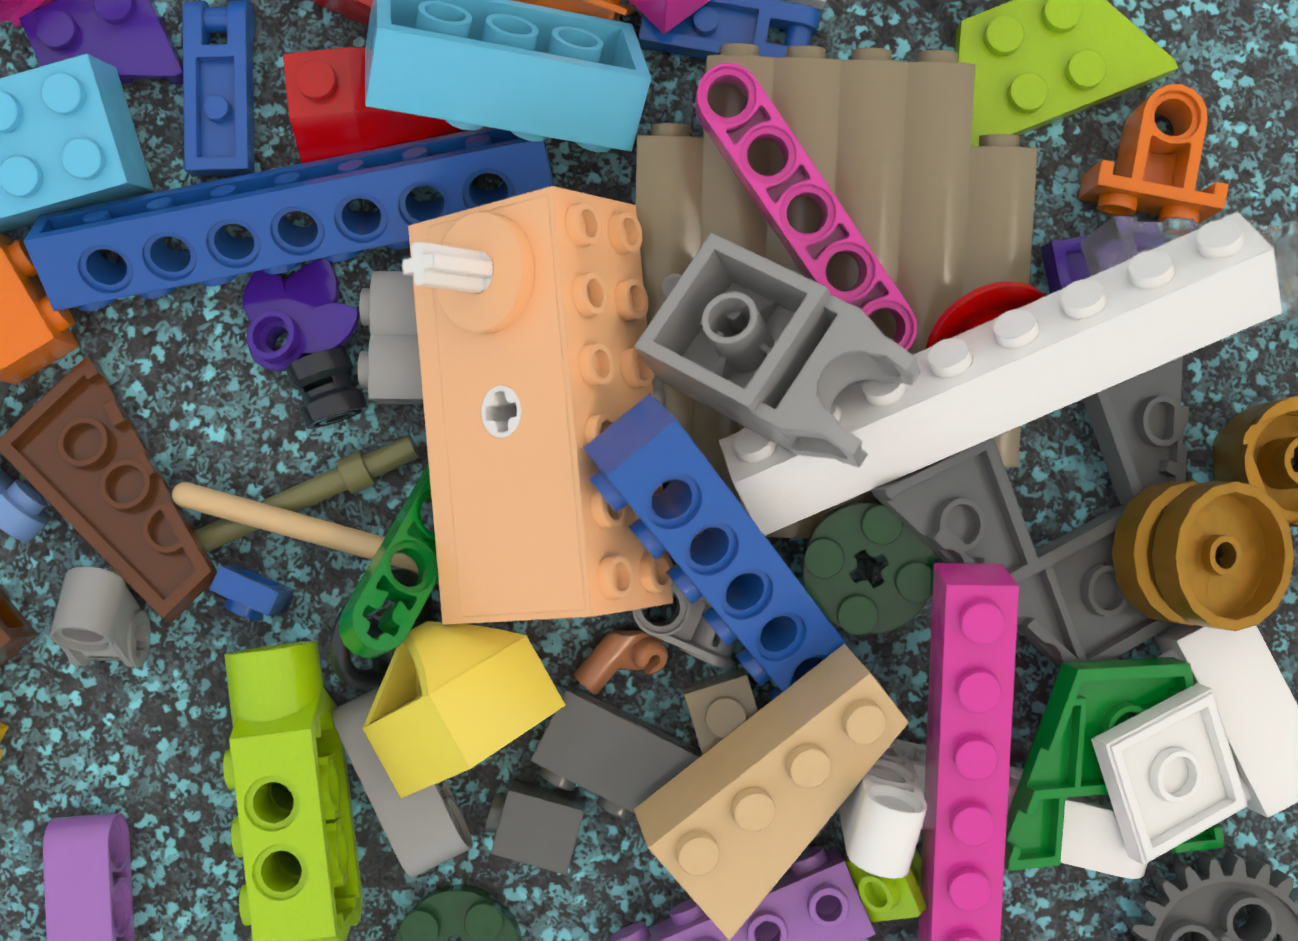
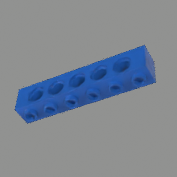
(765, 602)

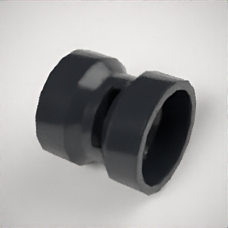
(326, 387)

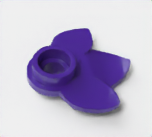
(299, 306)

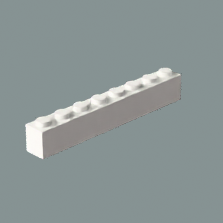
(1022, 368)

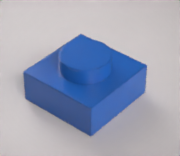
(250, 592)

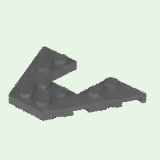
(1069, 586)

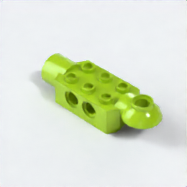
(299, 847)

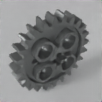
(1209, 899)

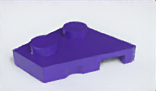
(115, 31)

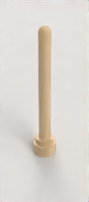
(284, 522)

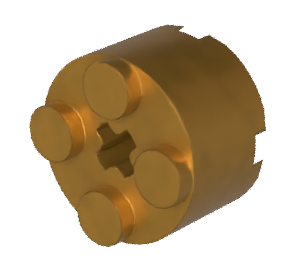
(1259, 451)

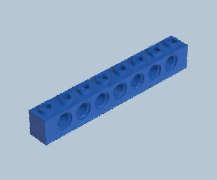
(76, 274)

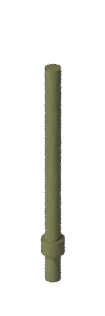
(352, 473)

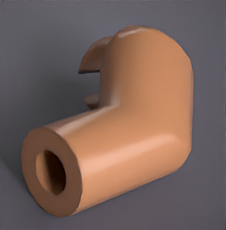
(621, 652)

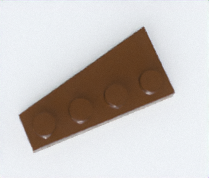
(104, 482)

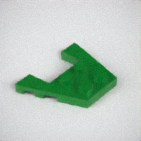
(1063, 762)

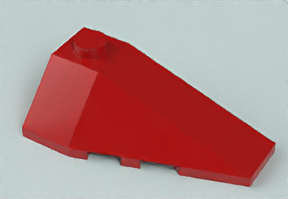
(330, 109)

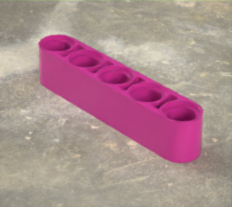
(798, 179)

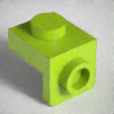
(888, 897)

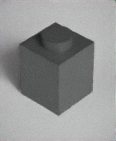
(536, 825)

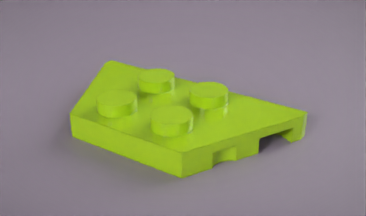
(1052, 61)

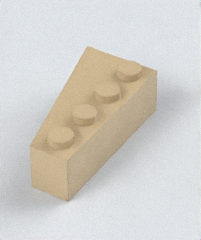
(769, 788)

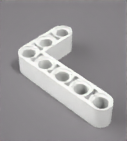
(889, 808)

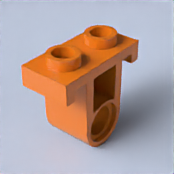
(1155, 169)

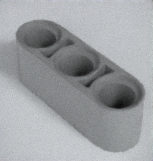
(420, 827)

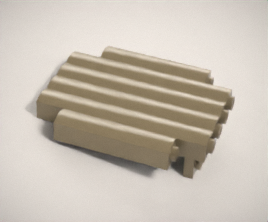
(897, 160)

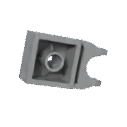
(769, 349)

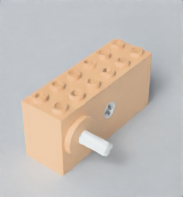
(522, 365)

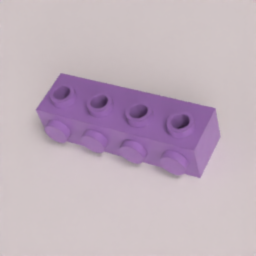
(807, 904)

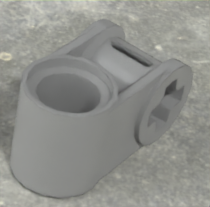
(99, 619)
(690, 631)

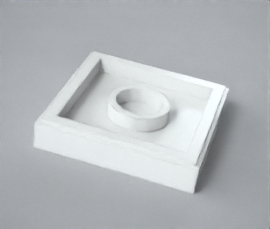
(1169, 773)

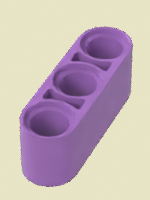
(88, 879)

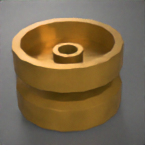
(1203, 554)

